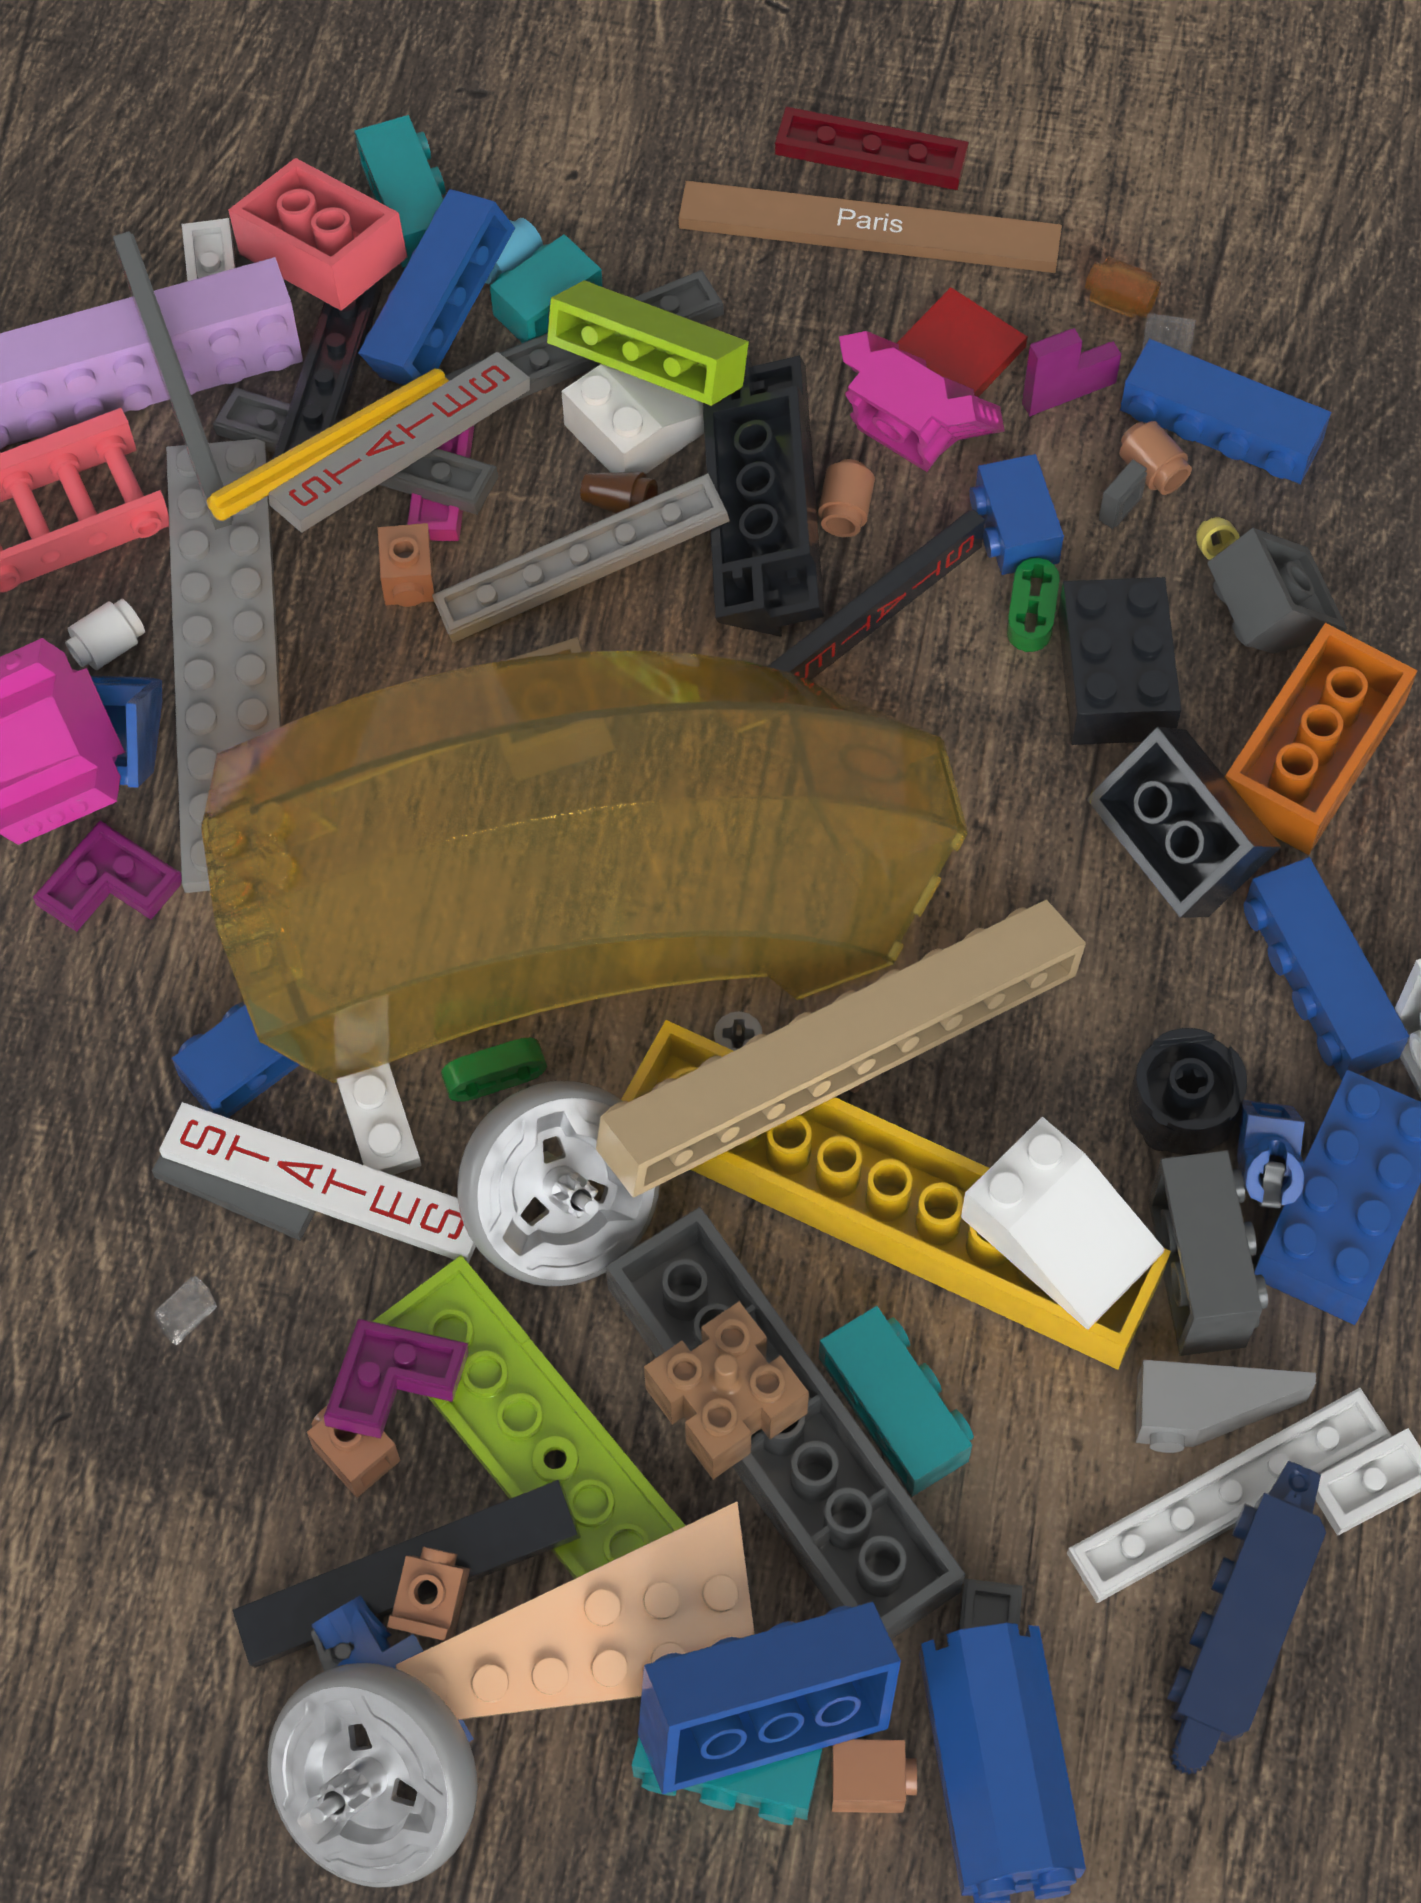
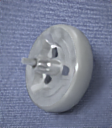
(508, 1168)
(344, 1797)

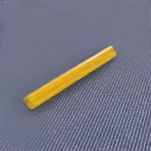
(272, 474)

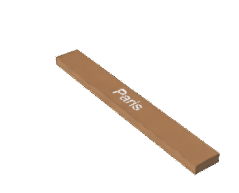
(870, 226)

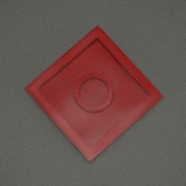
(963, 341)

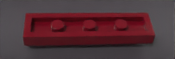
(871, 148)

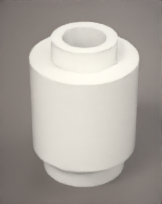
(104, 634)

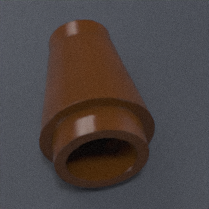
(617, 490)

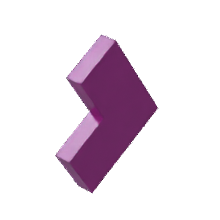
(1062, 373)
(106, 865)
(387, 1360)

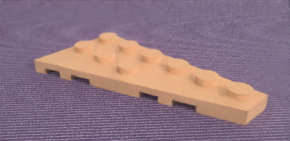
(599, 1629)

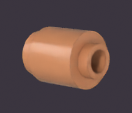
(1158, 453)
(846, 498)

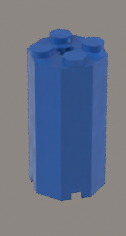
(1002, 1764)

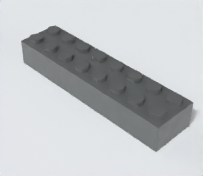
(819, 1475)

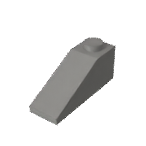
(1198, 1402)

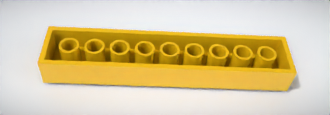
(892, 1200)

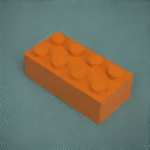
(1319, 735)

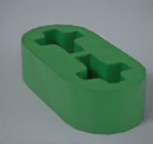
(1024, 603)
(494, 1069)

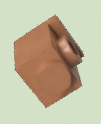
(441, 1616)

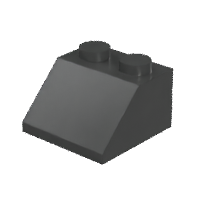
(1273, 592)

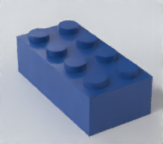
(1351, 1201)
(767, 1696)

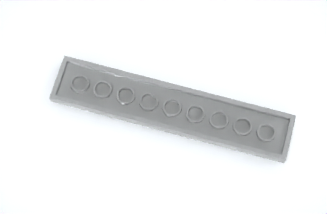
(220, 633)

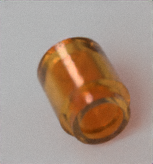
(1122, 287)

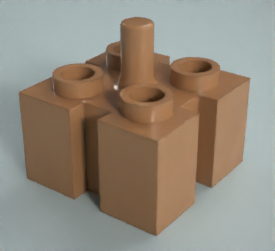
(726, 1390)

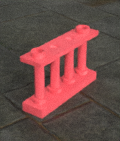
(62, 458)

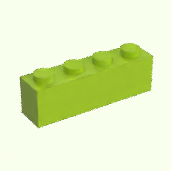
(647, 342)

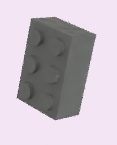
(1210, 1266)

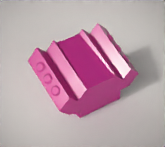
(909, 404)
(53, 743)

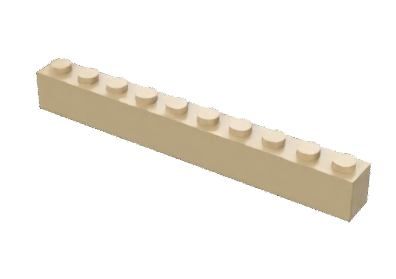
(836, 1047)

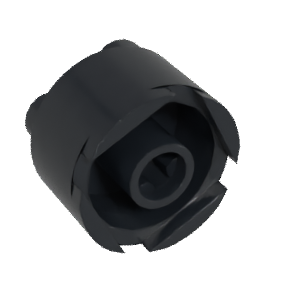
(1192, 1118)

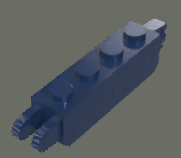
(1249, 1618)

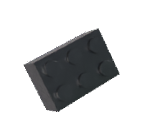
(1118, 659)
(1183, 822)

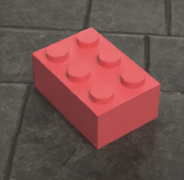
(319, 232)

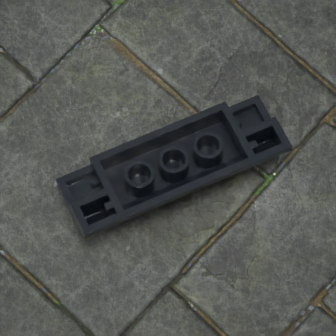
(764, 475)

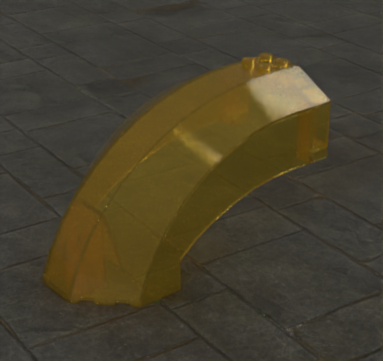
(564, 844)

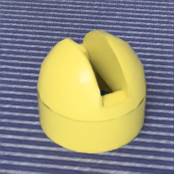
(1225, 532)

